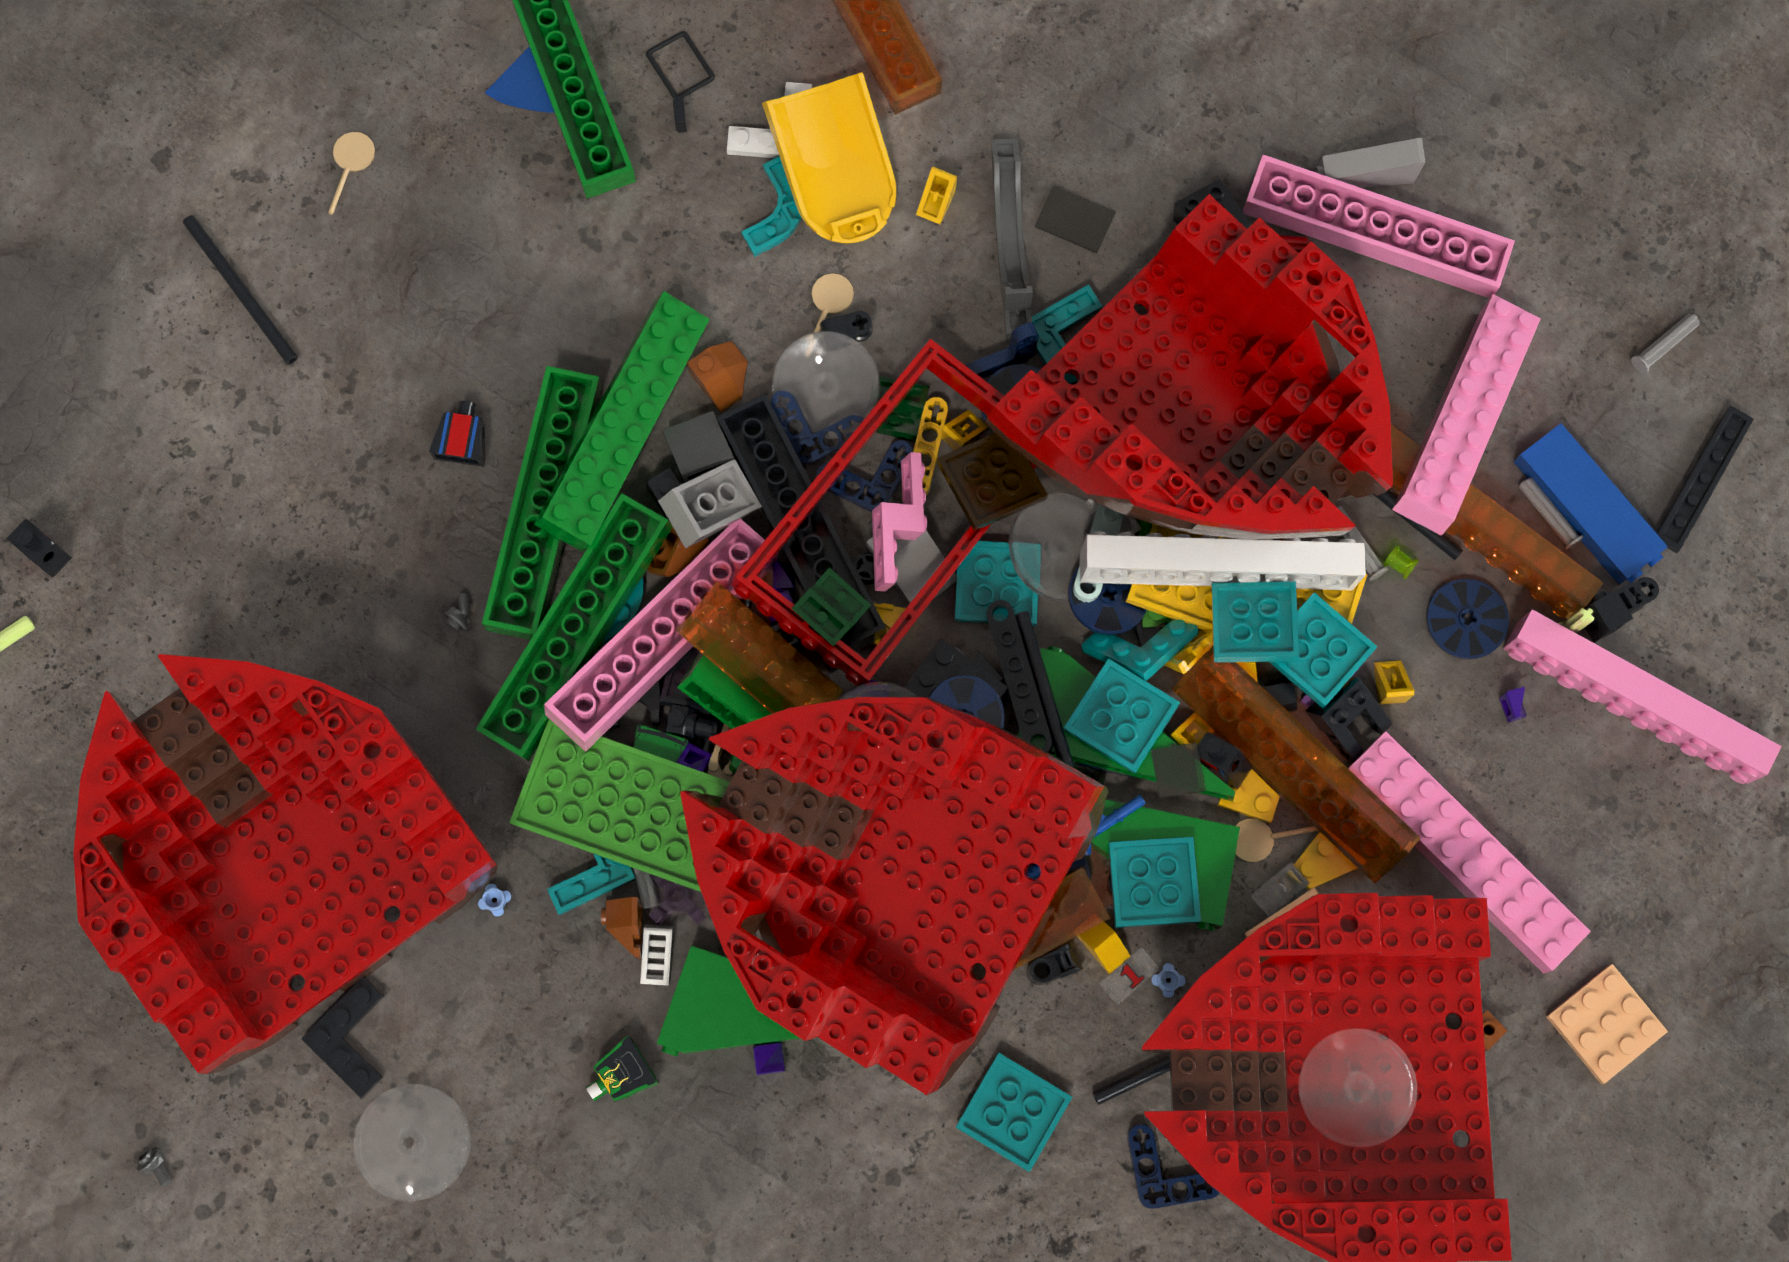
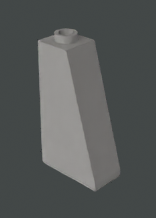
(1376, 165)

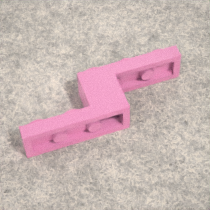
(898, 521)

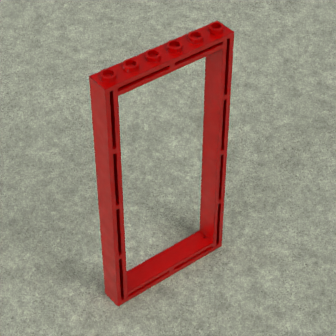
(773, 604)

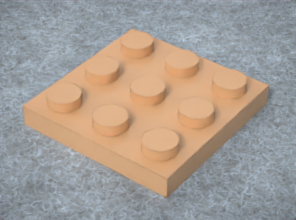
(1606, 1024)

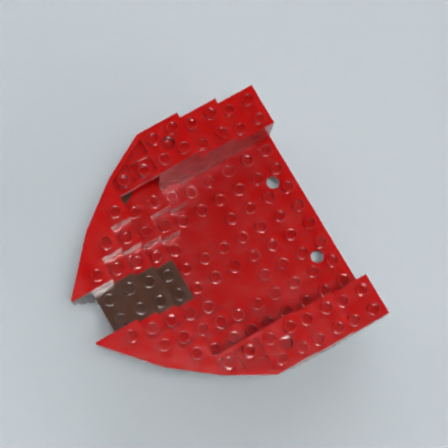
(1220, 398)
(258, 844)
(883, 865)
(1239, 1059)

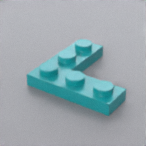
(1061, 317)
(1148, 658)
(590, 884)

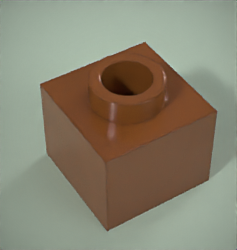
(1498, 1029)

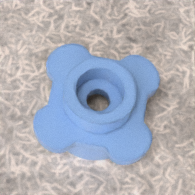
(490, 893)
(1160, 980)

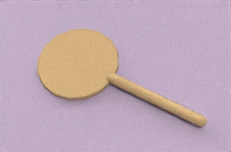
(352, 153)
(831, 295)
(1257, 840)

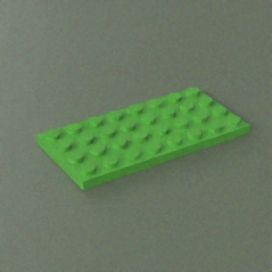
(613, 803)

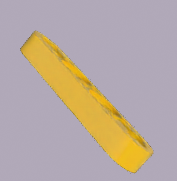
(931, 448)

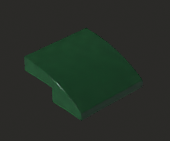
(906, 417)
(831, 607)

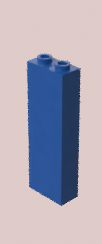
(1592, 505)

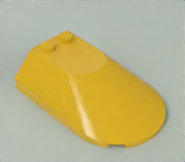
(834, 159)

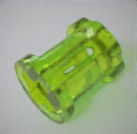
(1400, 562)

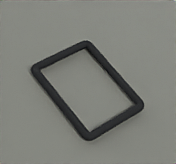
(681, 34)

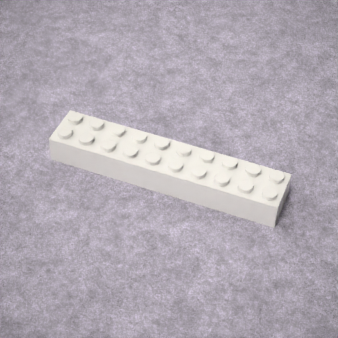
(1214, 560)

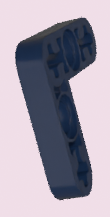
(1021, 348)
(807, 436)
(876, 486)
(1155, 1180)

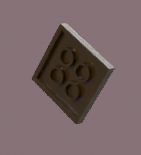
(990, 480)

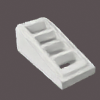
(656, 930)

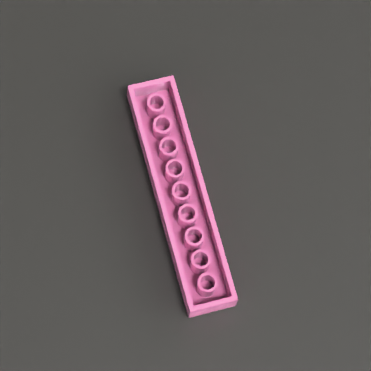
(1378, 227)
(1466, 415)
(648, 643)
(1641, 698)
(1471, 855)

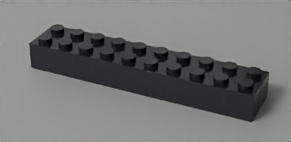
(778, 483)

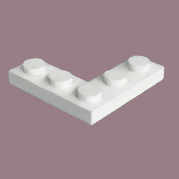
(758, 141)

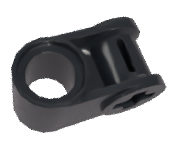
(848, 326)
(1058, 963)

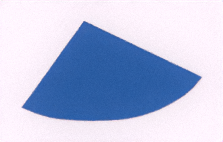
(522, 86)

